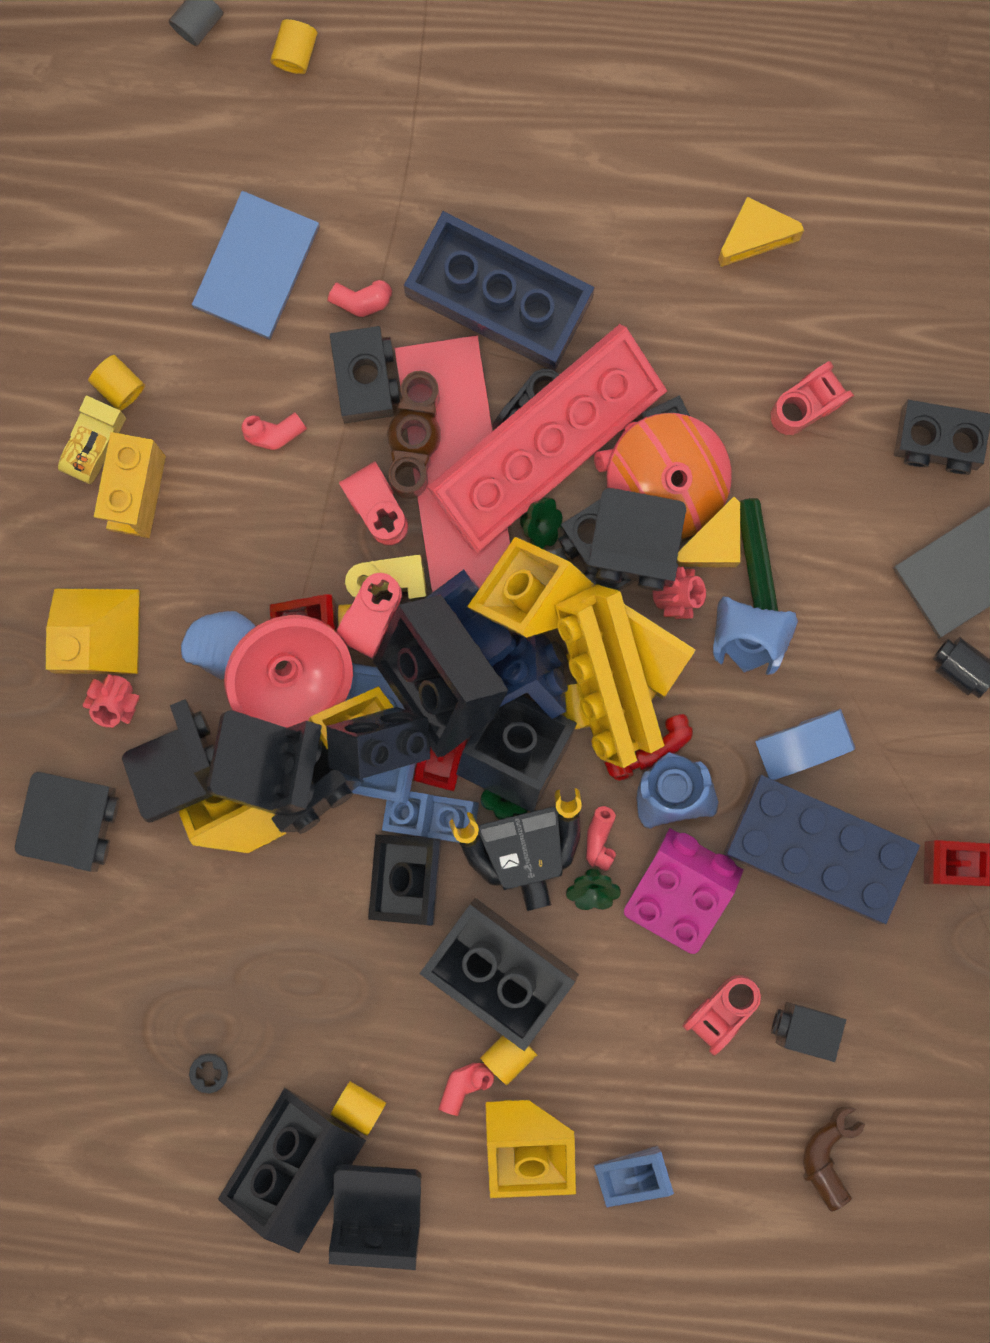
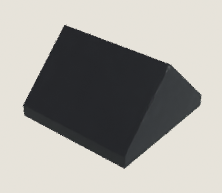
(404, 879)

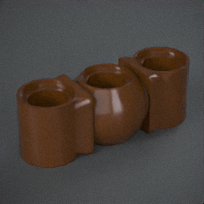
(413, 414)

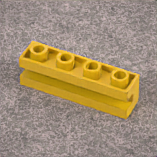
(608, 675)

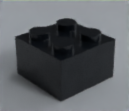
(517, 752)

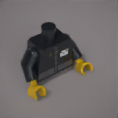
(524, 848)

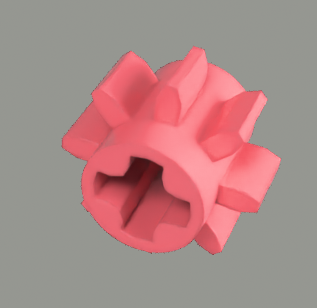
(683, 596)
(111, 701)

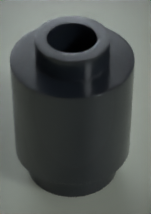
(963, 667)

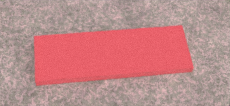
(463, 423)
(547, 438)

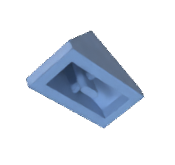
(634, 1178)

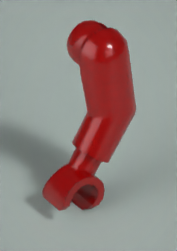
(678, 737)

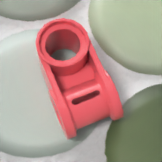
(815, 396)
(373, 499)
(367, 622)
(722, 1014)

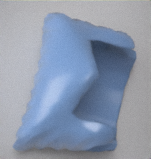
(752, 635)
(213, 639)
(675, 792)

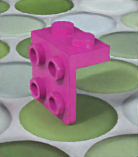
(683, 891)

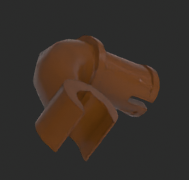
(819, 1164)

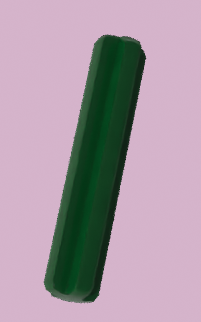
(757, 555)

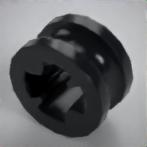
(199, 1082)

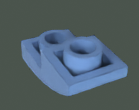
(805, 744)
(428, 816)

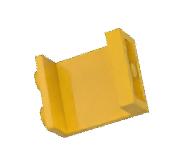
(130, 484)

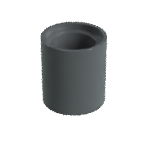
(195, 19)

